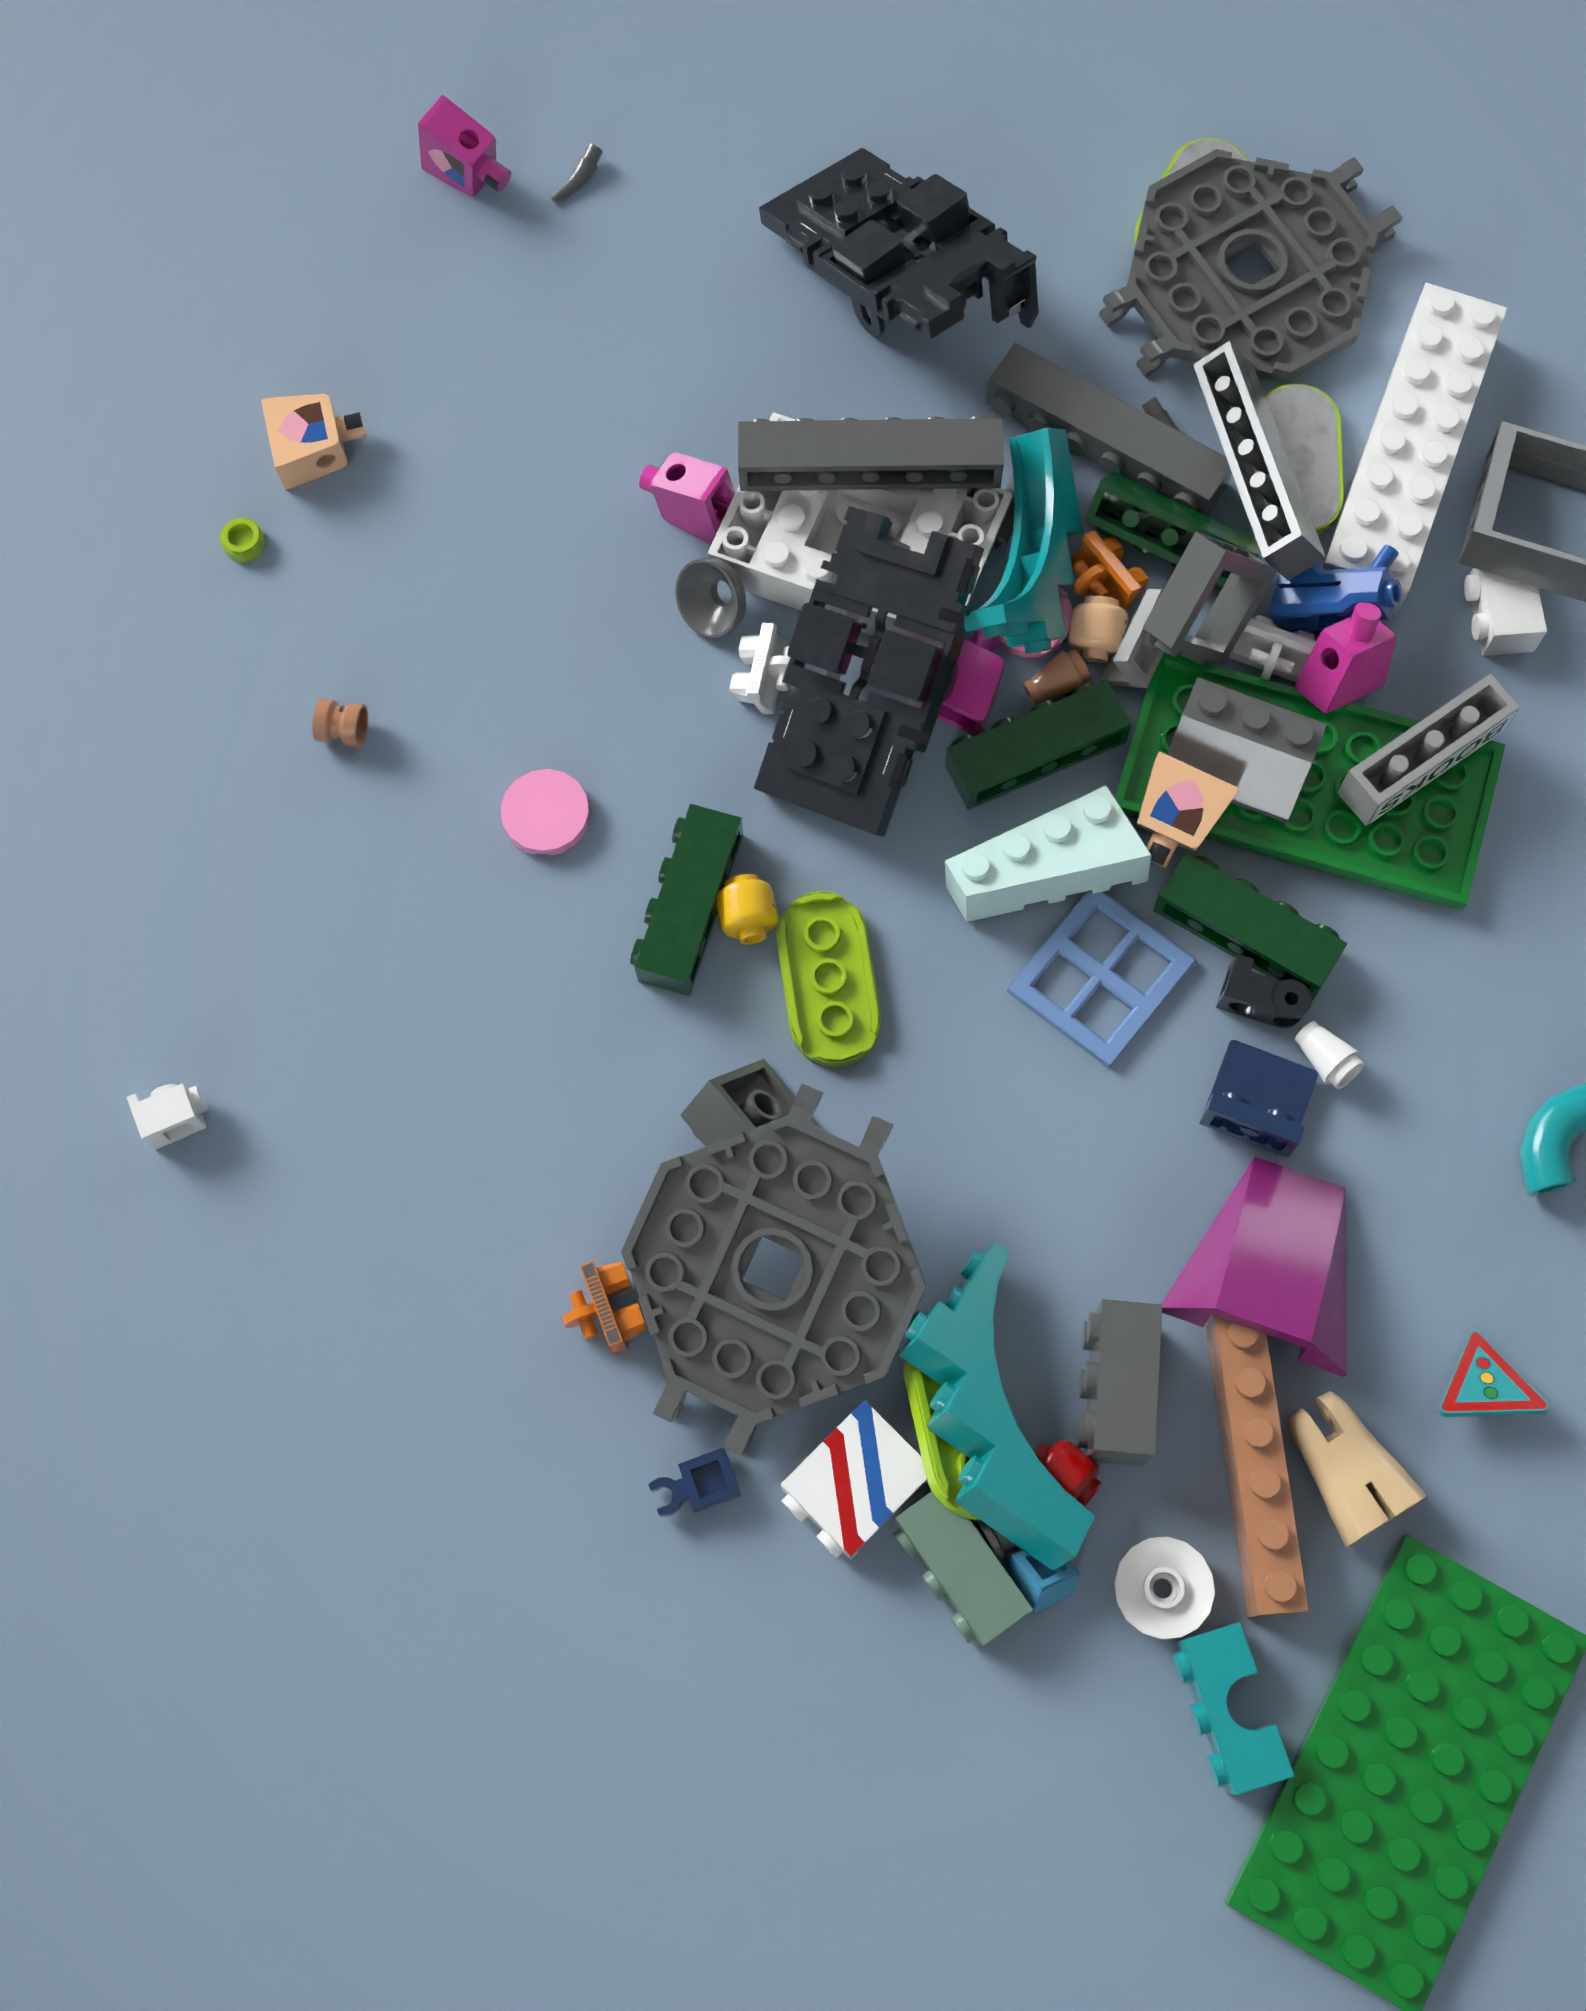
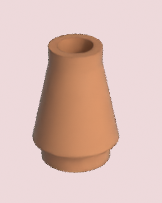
(1057, 678)

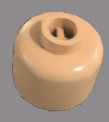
(1097, 628)

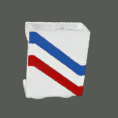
(854, 1481)

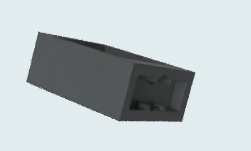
(1189, 590)

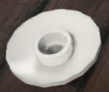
(1189, 1583)

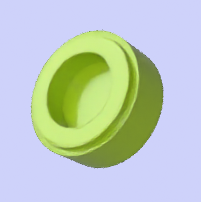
(242, 539)

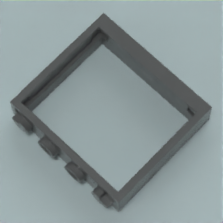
(1509, 556)

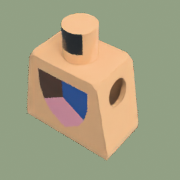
(308, 436)
(1180, 807)

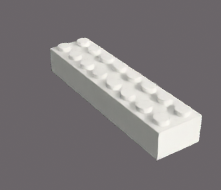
(1416, 433)

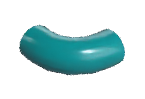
(1549, 1140)

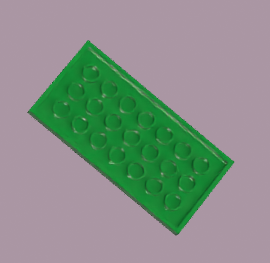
(1415, 849)
(1408, 1774)

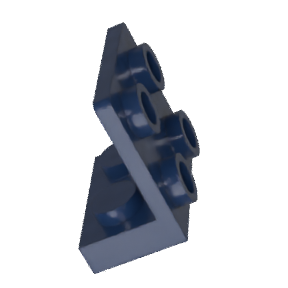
(1260, 1098)

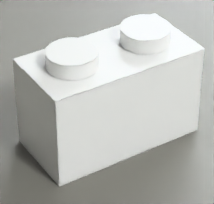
(1506, 613)

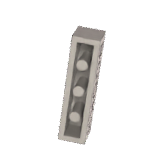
(1428, 749)

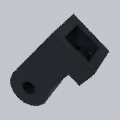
(1261, 996)

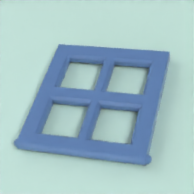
(1101, 975)

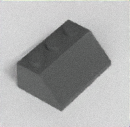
(1248, 746)
(739, 1103)

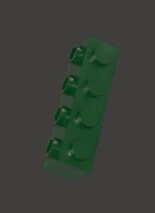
(1156, 522)

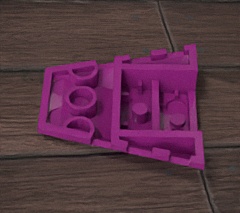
(1274, 1264)

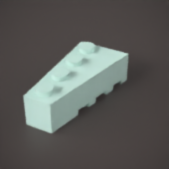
(1050, 857)

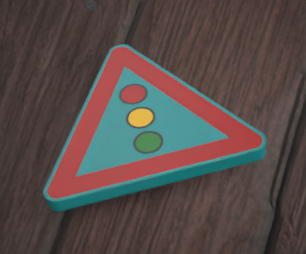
(1488, 1385)

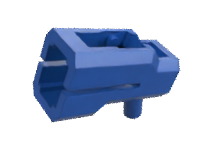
(1329, 596)

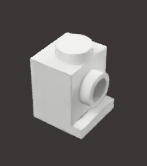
(169, 1114)

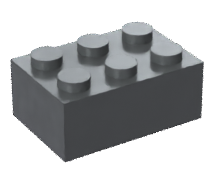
(1120, 1382)

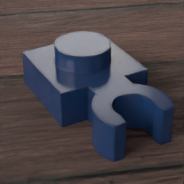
(704, 1482)

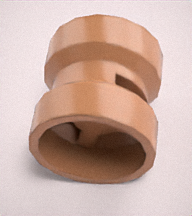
(336, 722)

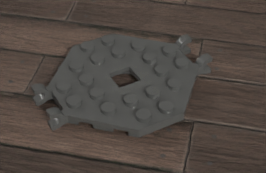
(1300, 226)
(739, 1340)

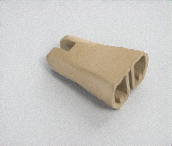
(1352, 1470)

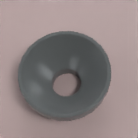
(700, 601)

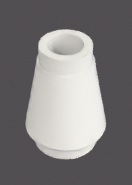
(1330, 1056)

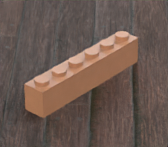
(1256, 1470)

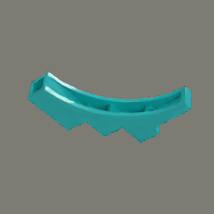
(1039, 561)
(1003, 1477)

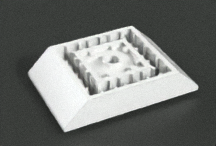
(785, 535)

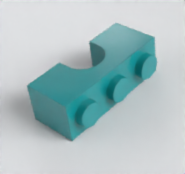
(1240, 1756)

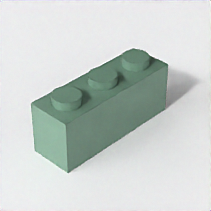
(961, 1569)

